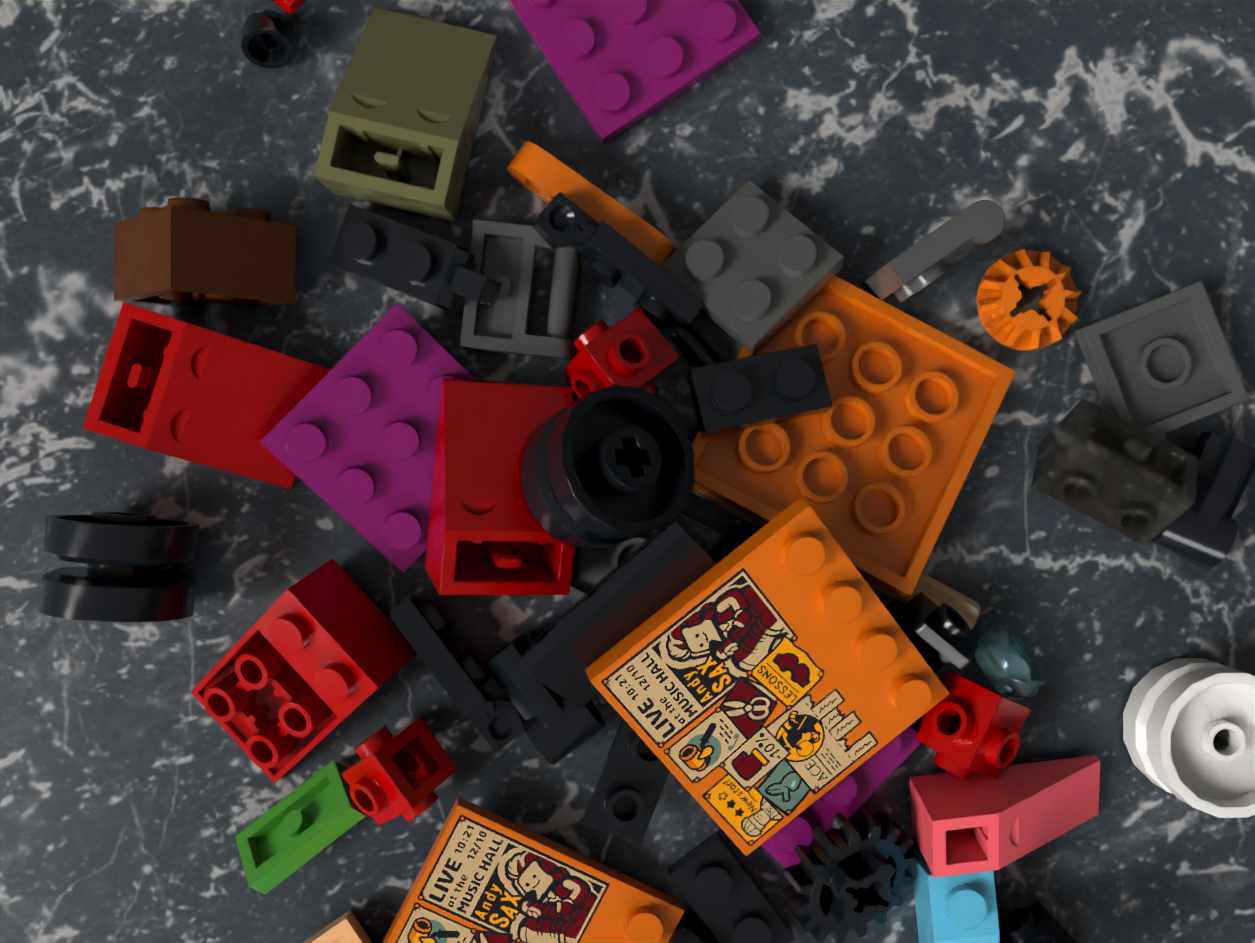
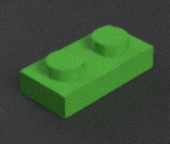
(297, 828)

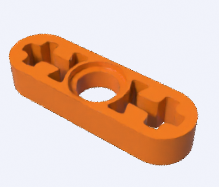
(548, 176)

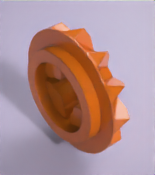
(1000, 293)

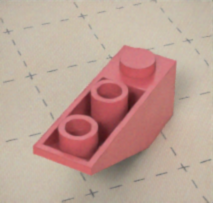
(996, 821)

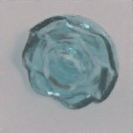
(1006, 663)

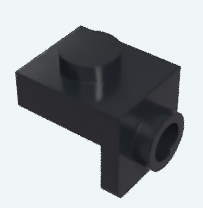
(936, 632)

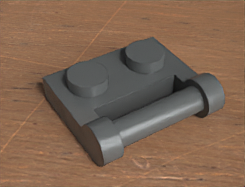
(947, 244)
(509, 256)

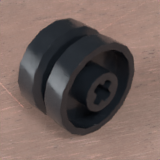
(608, 468)
(120, 569)

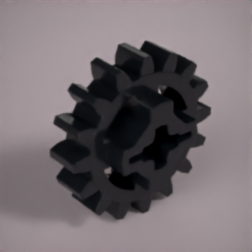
(849, 875)

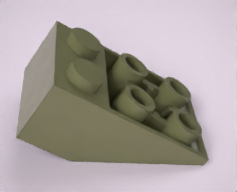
(407, 114)

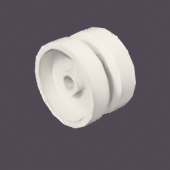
(1195, 734)

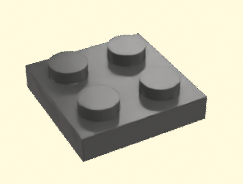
(753, 266)
(1163, 361)

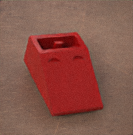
(197, 394)
(478, 517)
(302, 669)

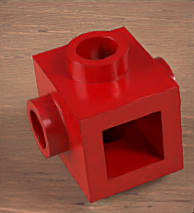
(624, 355)
(973, 728)
(398, 772)

